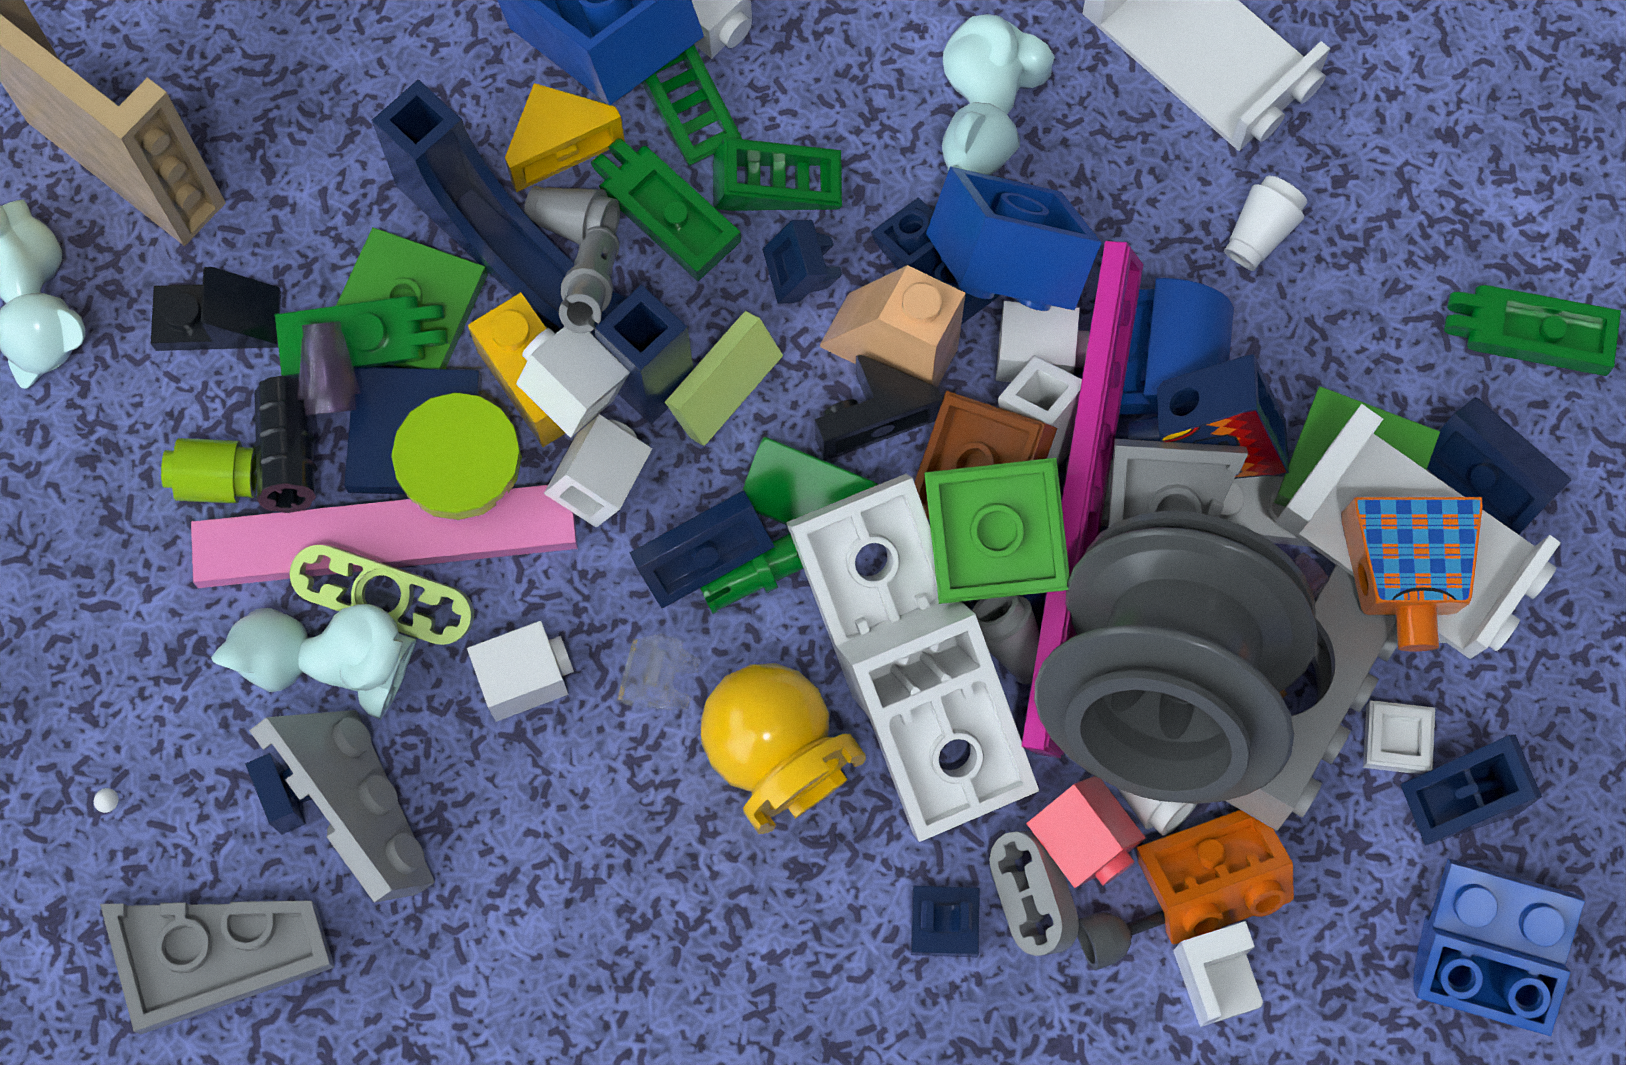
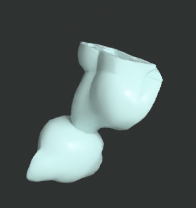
(988, 65)
(34, 326)
(353, 652)

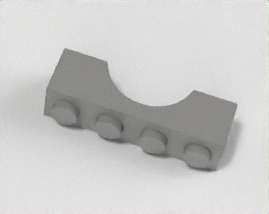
(1342, 662)

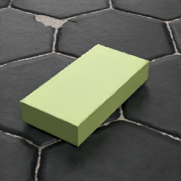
(724, 378)

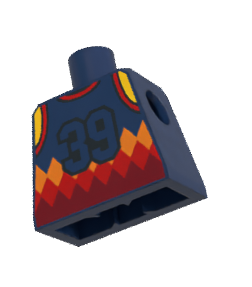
(1222, 407)

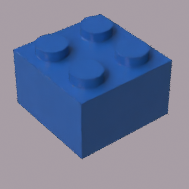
(1012, 240)

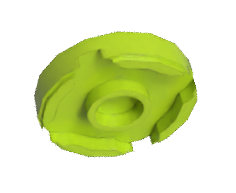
(456, 456)

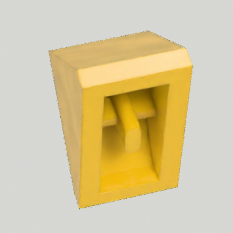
(558, 134)

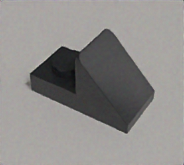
(219, 314)
(891, 407)

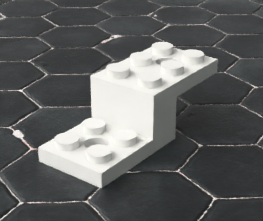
(913, 661)

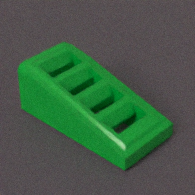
(707, 92)
(754, 197)

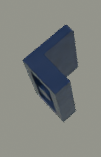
(1491, 460)
(702, 549)

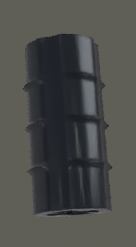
(283, 447)

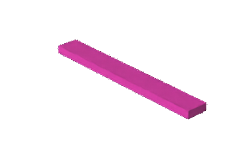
(1090, 450)

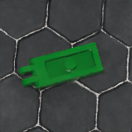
(667, 208)
(1536, 328)
(374, 332)

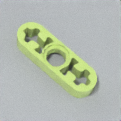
(342, 563)

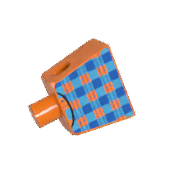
(1413, 560)

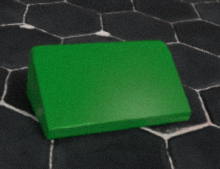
(792, 483)

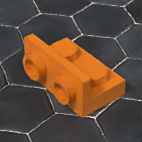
(1217, 874)

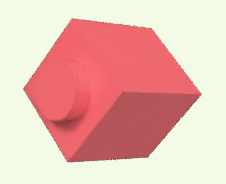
(1087, 833)

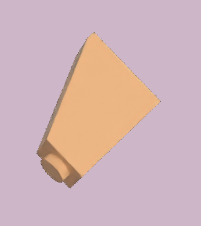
(902, 323)

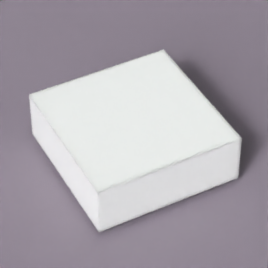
(1399, 737)

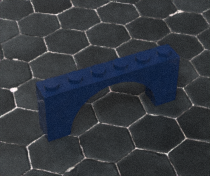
(455, 188)

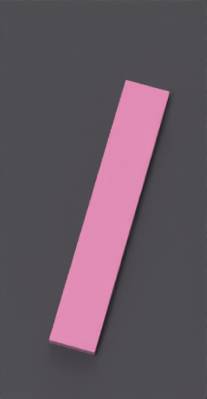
(389, 532)

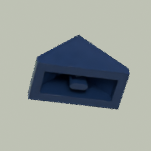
(1472, 791)

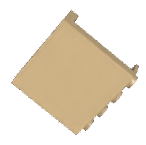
(130, 147)

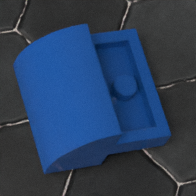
(1174, 333)
(1497, 947)

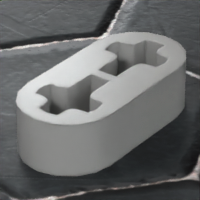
(1032, 894)

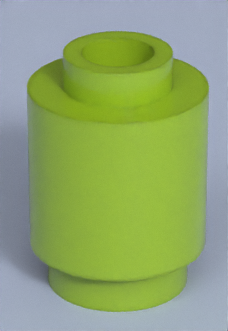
(209, 470)

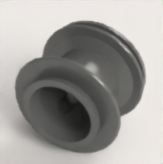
(1179, 658)

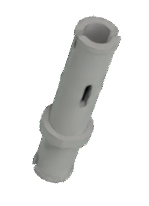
(588, 284)

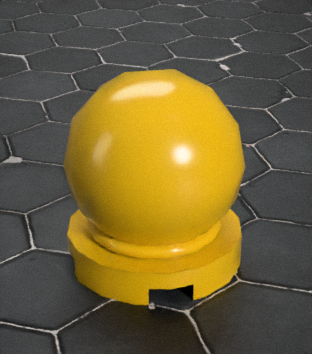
(770, 737)

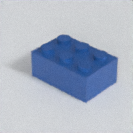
(606, 42)

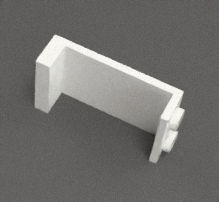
(1214, 60)
(1369, 467)

